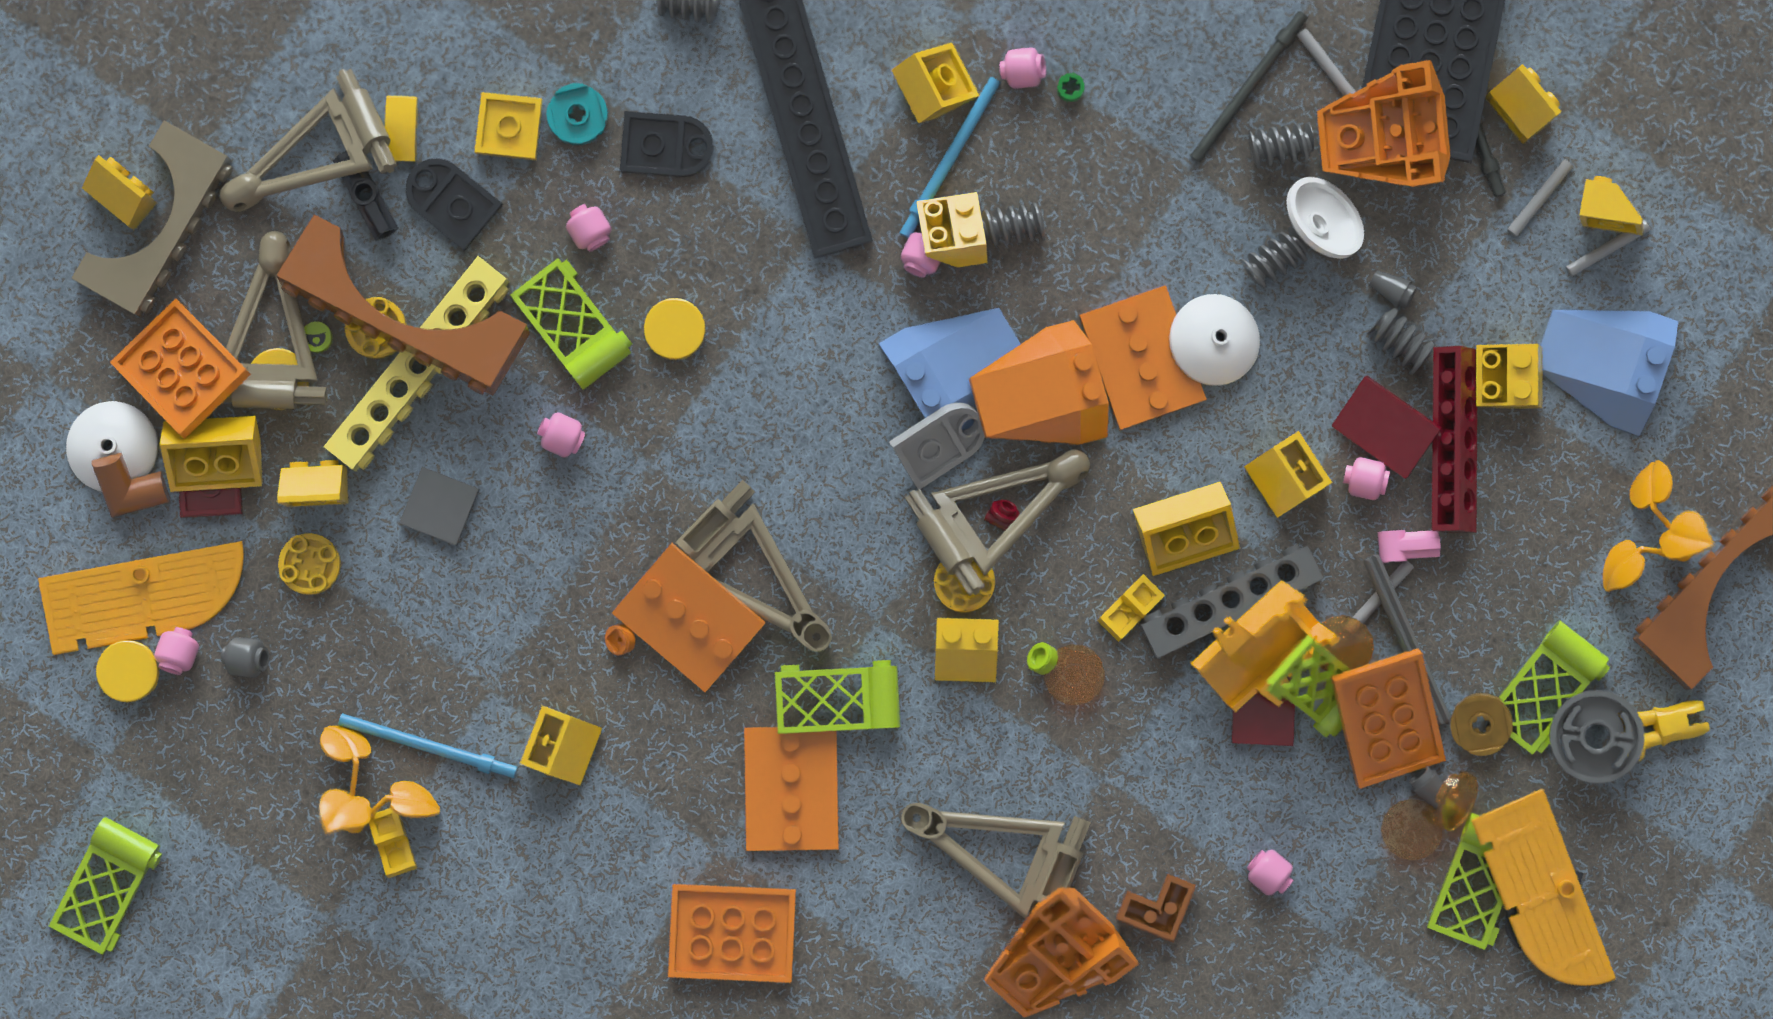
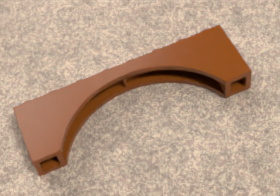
(473, 353)
(1678, 629)

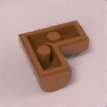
(127, 494)
(1159, 917)

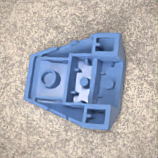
(945, 353)
(1610, 361)

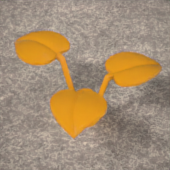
(1684, 538)
(353, 812)

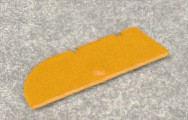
(128, 597)
(1539, 879)

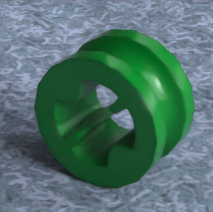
(1065, 80)

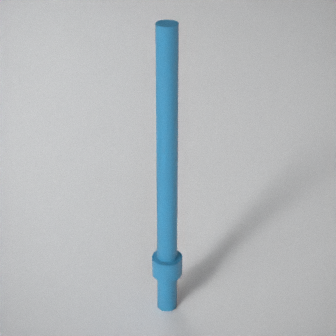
(951, 154)
(485, 763)

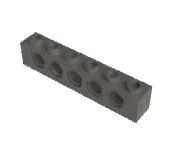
(1162, 642)

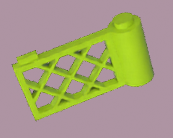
(600, 350)
(1571, 654)
(878, 691)
(1327, 714)
(1469, 842)
(116, 846)

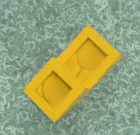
(401, 126)
(1130, 607)
(392, 843)

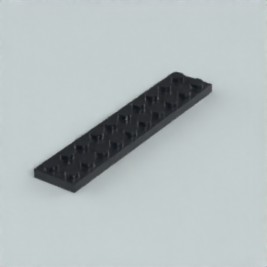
(807, 125)

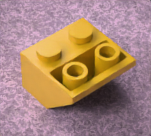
(1524, 103)
(123, 197)
(953, 230)
(1509, 376)
(1287, 474)
(561, 745)

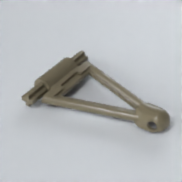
(357, 127)
(274, 384)
(720, 530)
(955, 539)
(1050, 869)

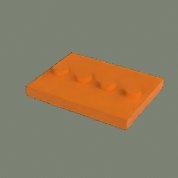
(1137, 359)
(180, 368)
(688, 617)
(1388, 718)
(790, 790)
(732, 933)

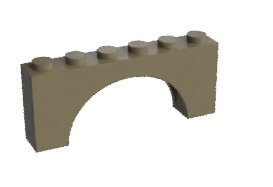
(136, 277)

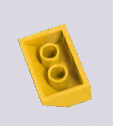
(214, 455)
(1187, 528)

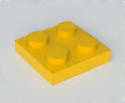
(508, 126)

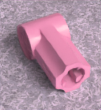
(1401, 546)

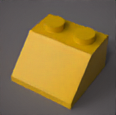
(934, 82)
(1608, 208)
(313, 485)
(966, 650)

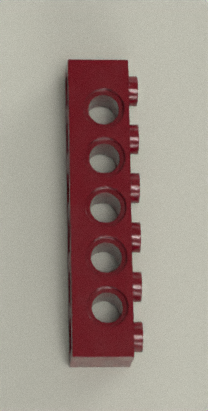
(1456, 444)

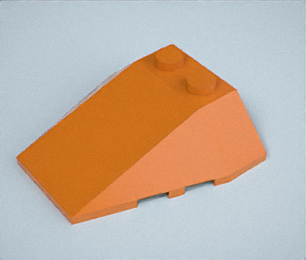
(1389, 129)
(1044, 390)
(1059, 953)

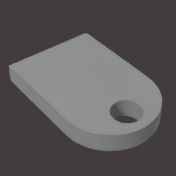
(938, 443)

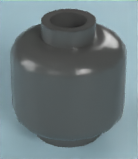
(245, 657)

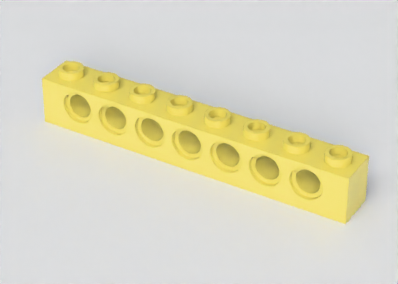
(400, 370)

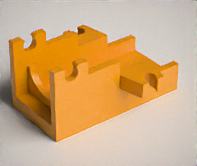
(1258, 645)

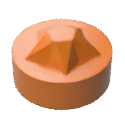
(620, 639)

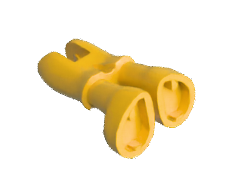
(1671, 724)

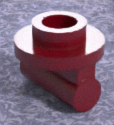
(1002, 514)

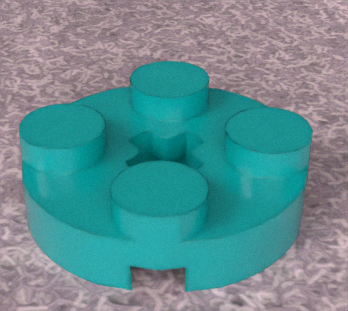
(562, 105)

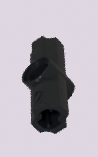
(374, 210)

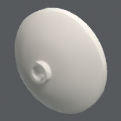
(1325, 218)
(1198, 350)
(125, 427)

